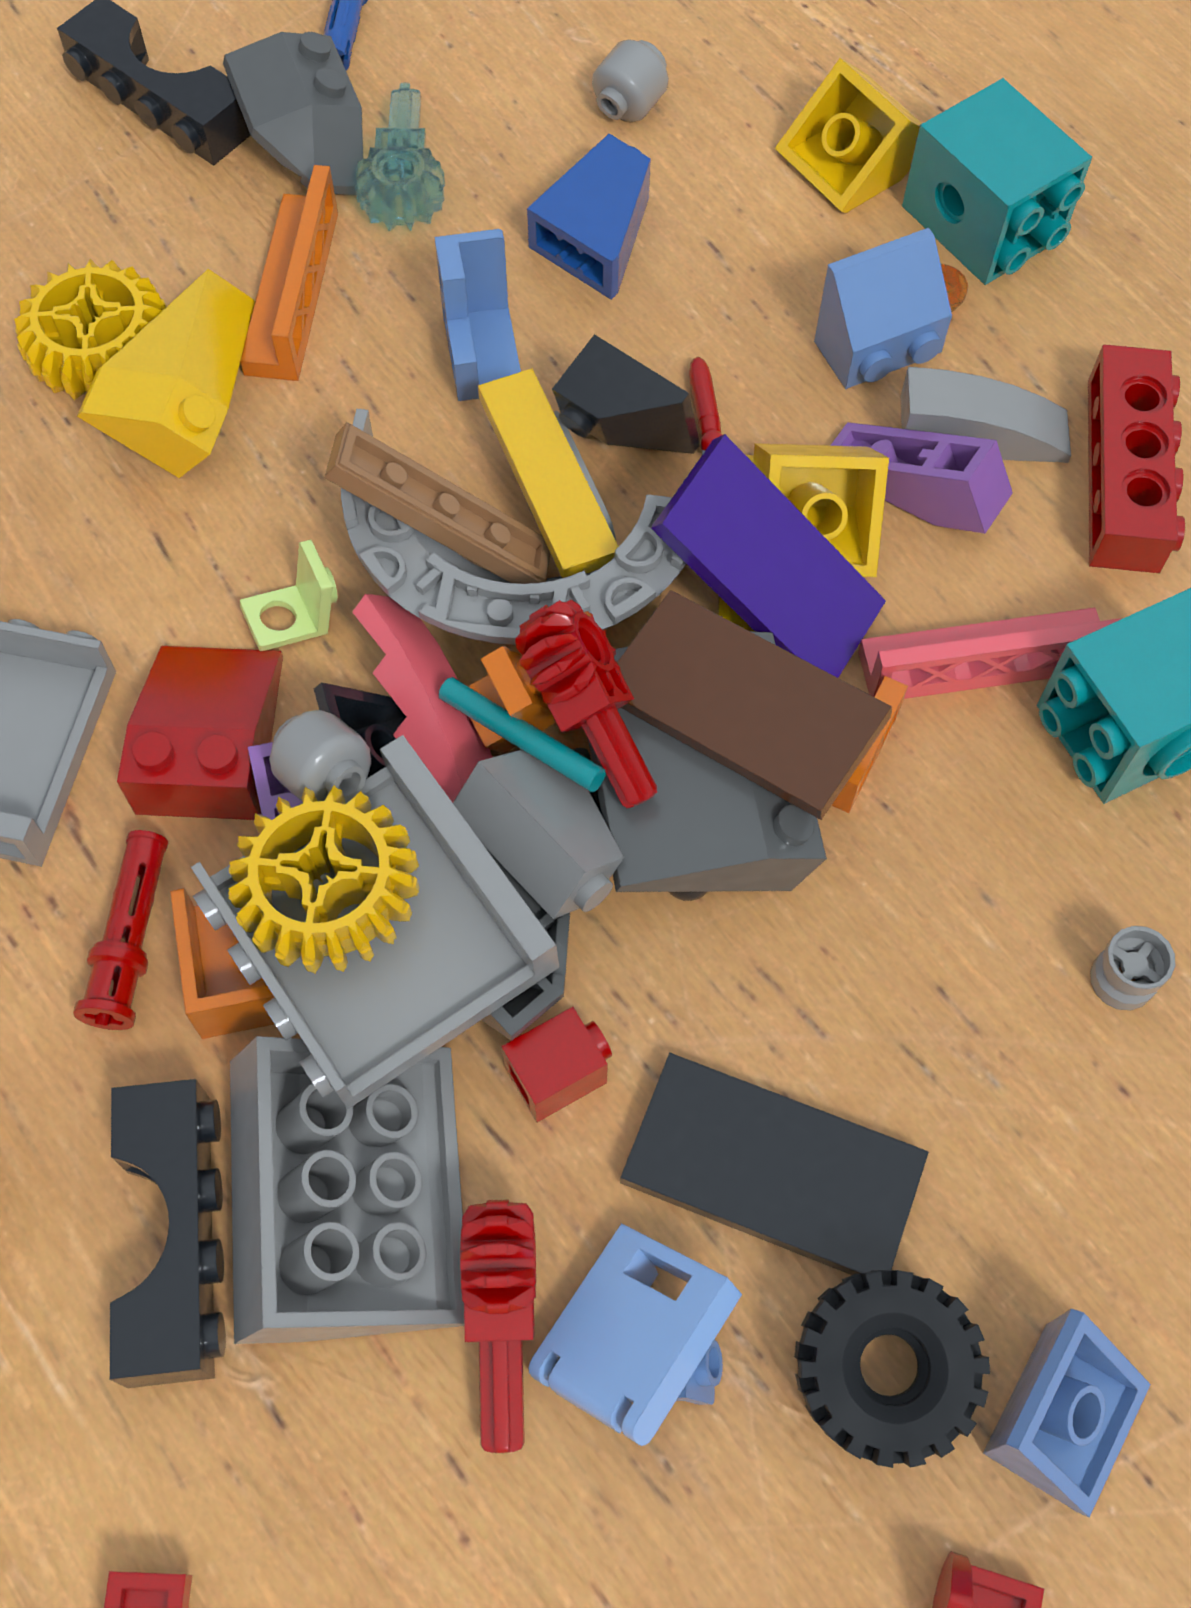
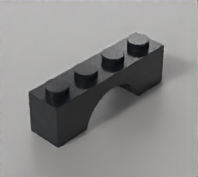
(191, 107)
(168, 1322)

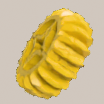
(82, 322)
(273, 866)

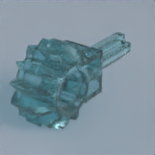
(400, 176)

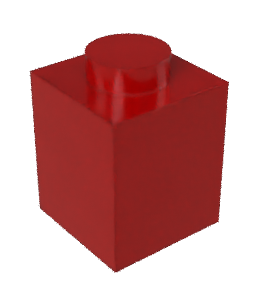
(557, 1062)

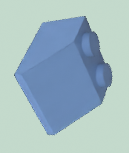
(884, 309)

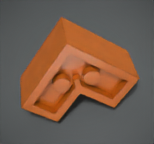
(213, 987)

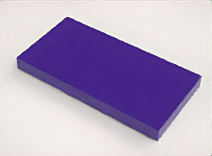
(767, 559)

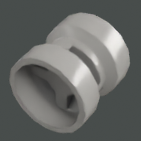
(1142, 956)

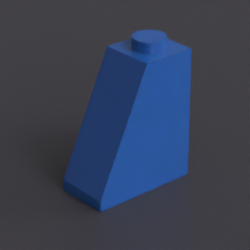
(593, 215)

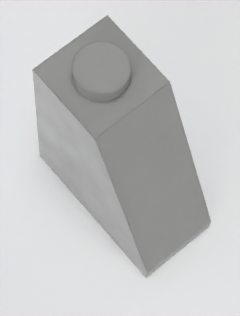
(541, 831)

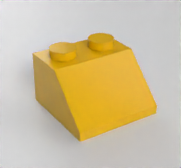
(851, 138)
(836, 491)

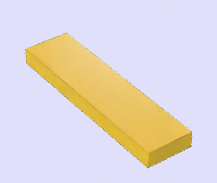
(548, 473)

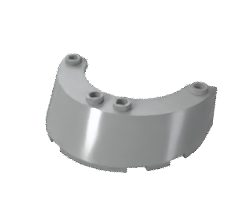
(480, 604)

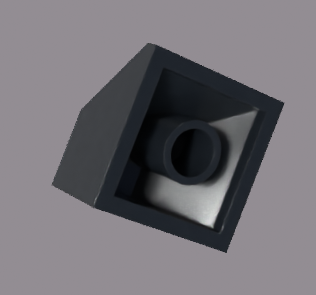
(624, 402)

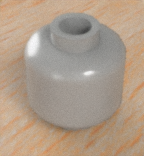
(630, 80)
(318, 753)

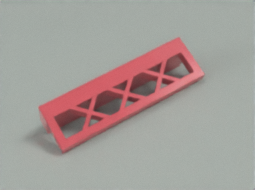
(975, 653)

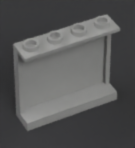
(47, 716)
(449, 967)

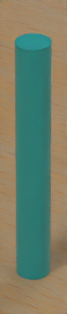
(522, 734)

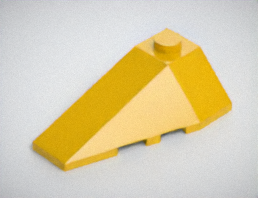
(174, 377)

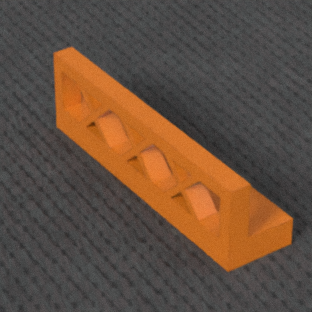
(291, 281)

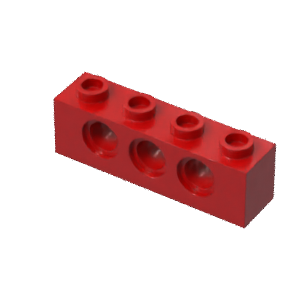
(1133, 460)

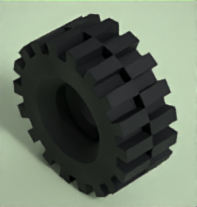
(948, 1367)

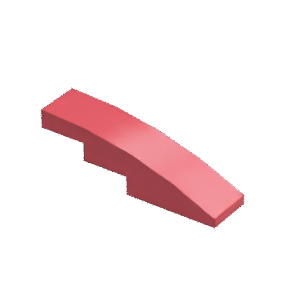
(412, 677)

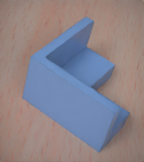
(476, 309)

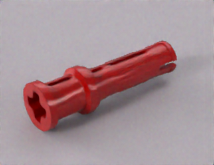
(123, 960)

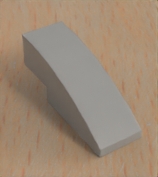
(985, 408)

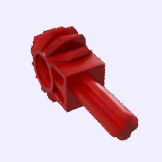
(584, 688)
(499, 1312)

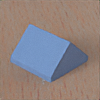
(1069, 1412)

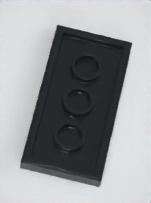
(775, 1168)

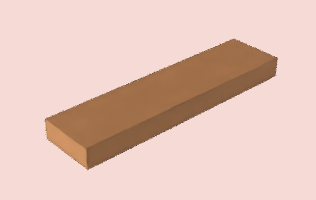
(436, 507)

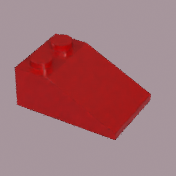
(194, 730)

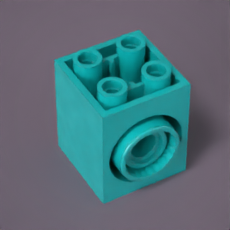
(995, 181)
(1126, 699)

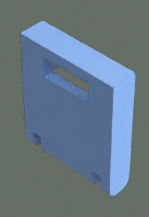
(630, 1341)

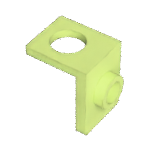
(307, 600)

